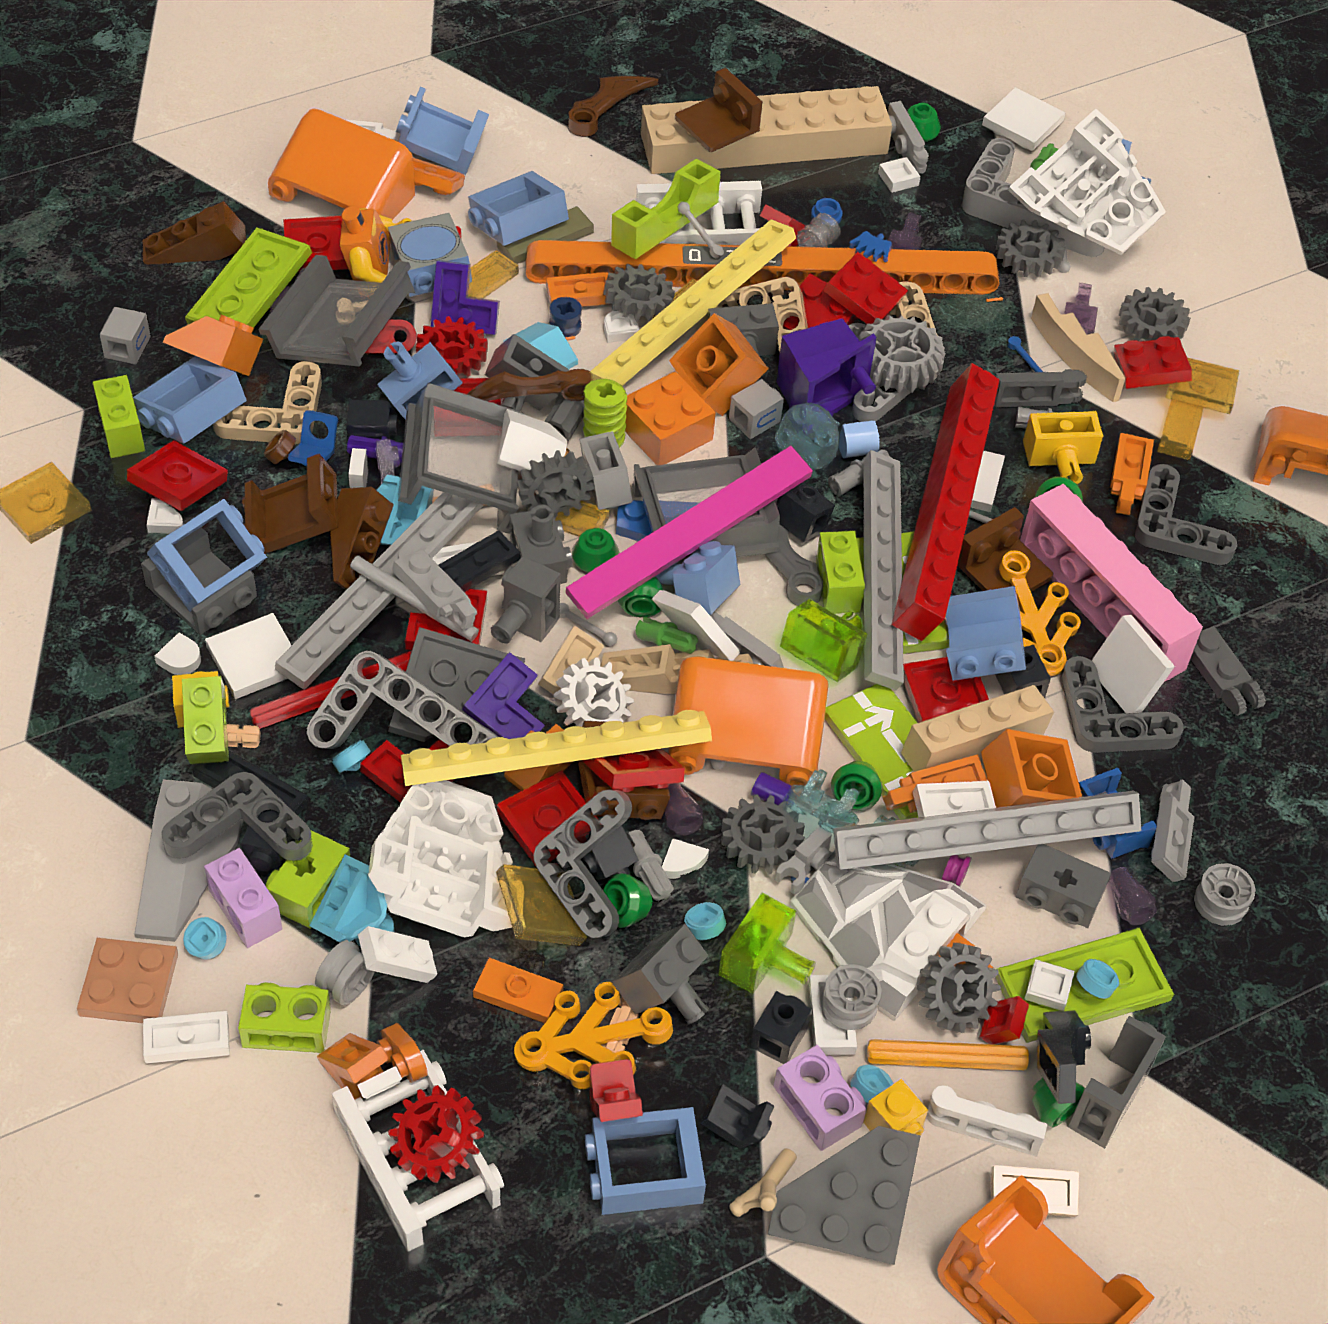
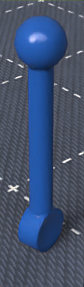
(1015, 344)

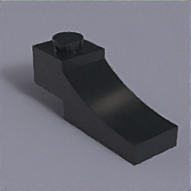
(1060, 1050)

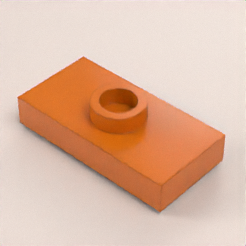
(517, 990)

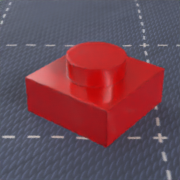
(1005, 1021)

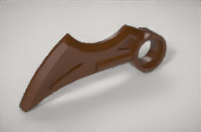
(611, 92)
(505, 385)

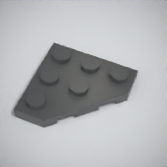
(449, 669)
(852, 1198)

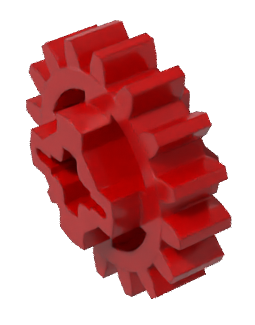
(454, 342)
(434, 1152)

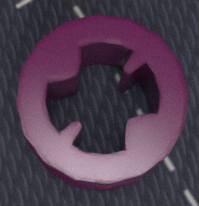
(956, 869)

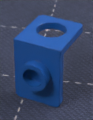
(309, 443)

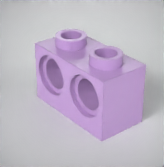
(243, 897)
(811, 1100)

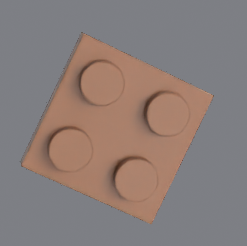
(127, 980)

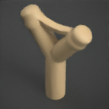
(764, 1191)

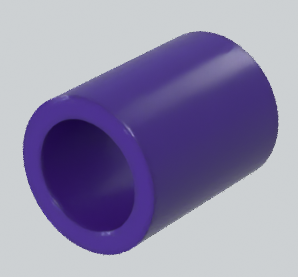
(768, 785)

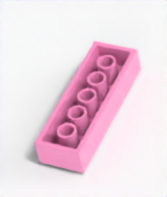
(1105, 576)

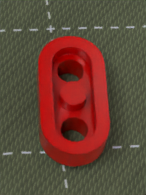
(386, 336)

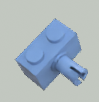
(414, 373)
(705, 576)

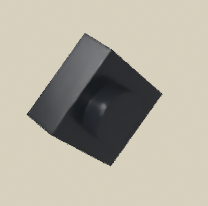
(736, 1117)

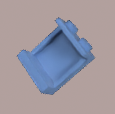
(439, 133)

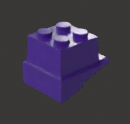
(825, 366)

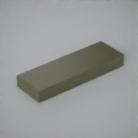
(572, 229)

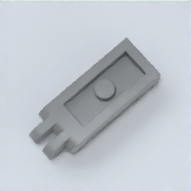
(906, 137)

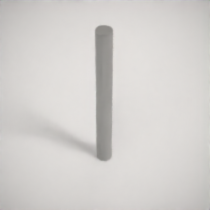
(400, 590)

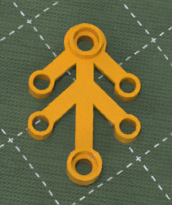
(1036, 621)
(587, 1037)

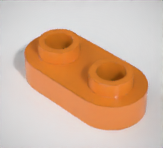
(403, 1053)

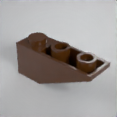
(201, 237)
(361, 524)

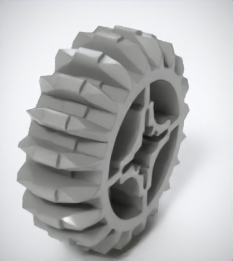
(904, 353)

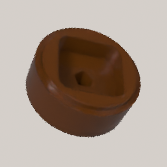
(280, 446)

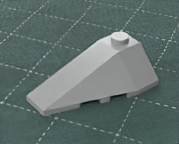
(175, 884)

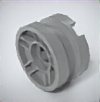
(1237, 890)
(344, 973)
(846, 983)

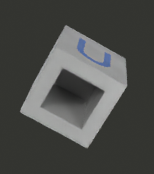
(125, 335)
(756, 408)

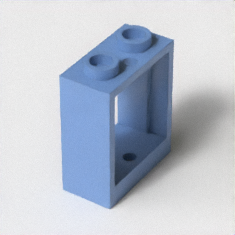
(518, 208)
(189, 399)
(180, 575)
(655, 1194)

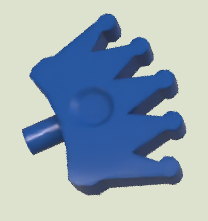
(872, 245)

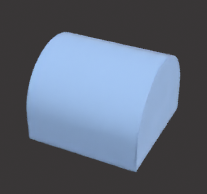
(858, 439)

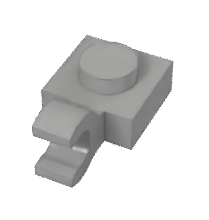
(807, 856)

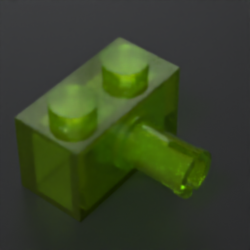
(824, 639)
(760, 946)

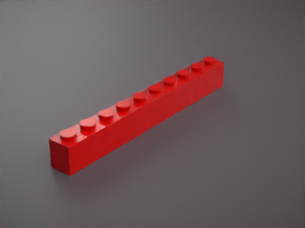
(946, 504)

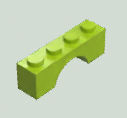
(640, 228)

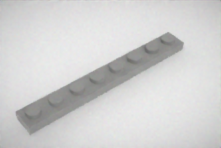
(882, 570)
(366, 599)
(986, 829)

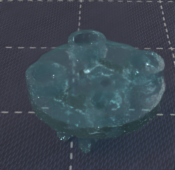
(818, 427)
(813, 801)

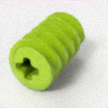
(605, 409)

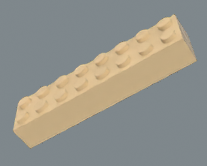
(791, 130)

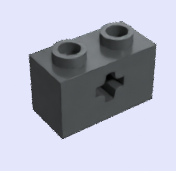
(1063, 885)

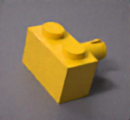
(1063, 441)

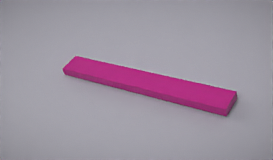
(688, 532)

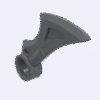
(796, 570)

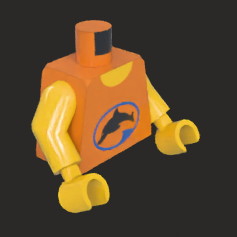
(366, 243)

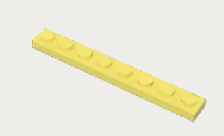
(694, 303)
(554, 748)

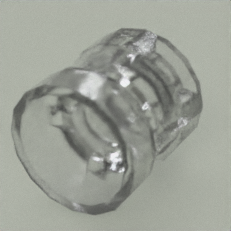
(820, 233)

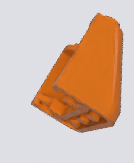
(344, 166)
(1291, 441)
(754, 716)
(1020, 1272)

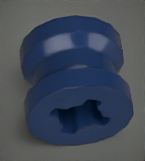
(566, 314)

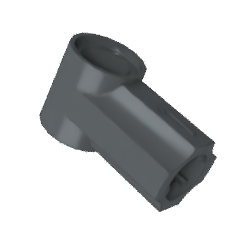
(566, 416)

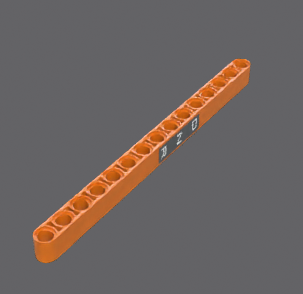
(930, 269)

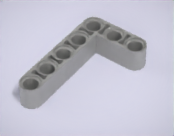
(989, 199)
(382, 687)

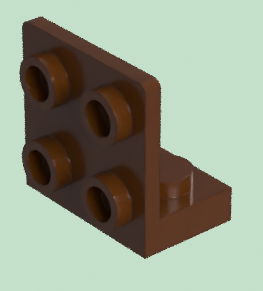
(726, 116)
(985, 547)

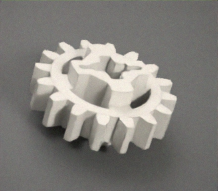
(580, 685)

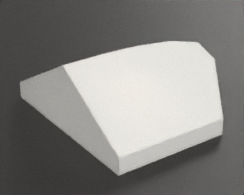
(526, 440)

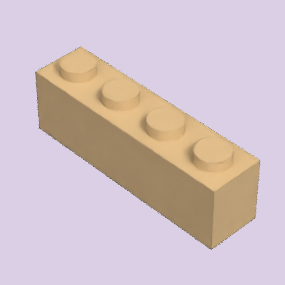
(975, 727)

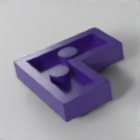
(452, 298)
(496, 700)

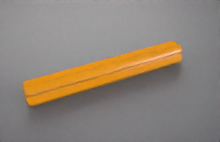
(947, 1054)

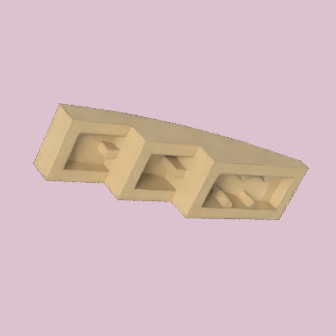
(1077, 349)
(654, 667)

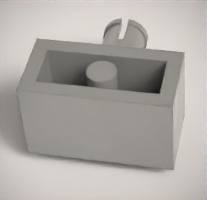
(608, 469)

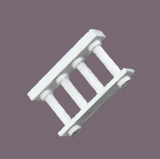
(734, 197)
(392, 1182)

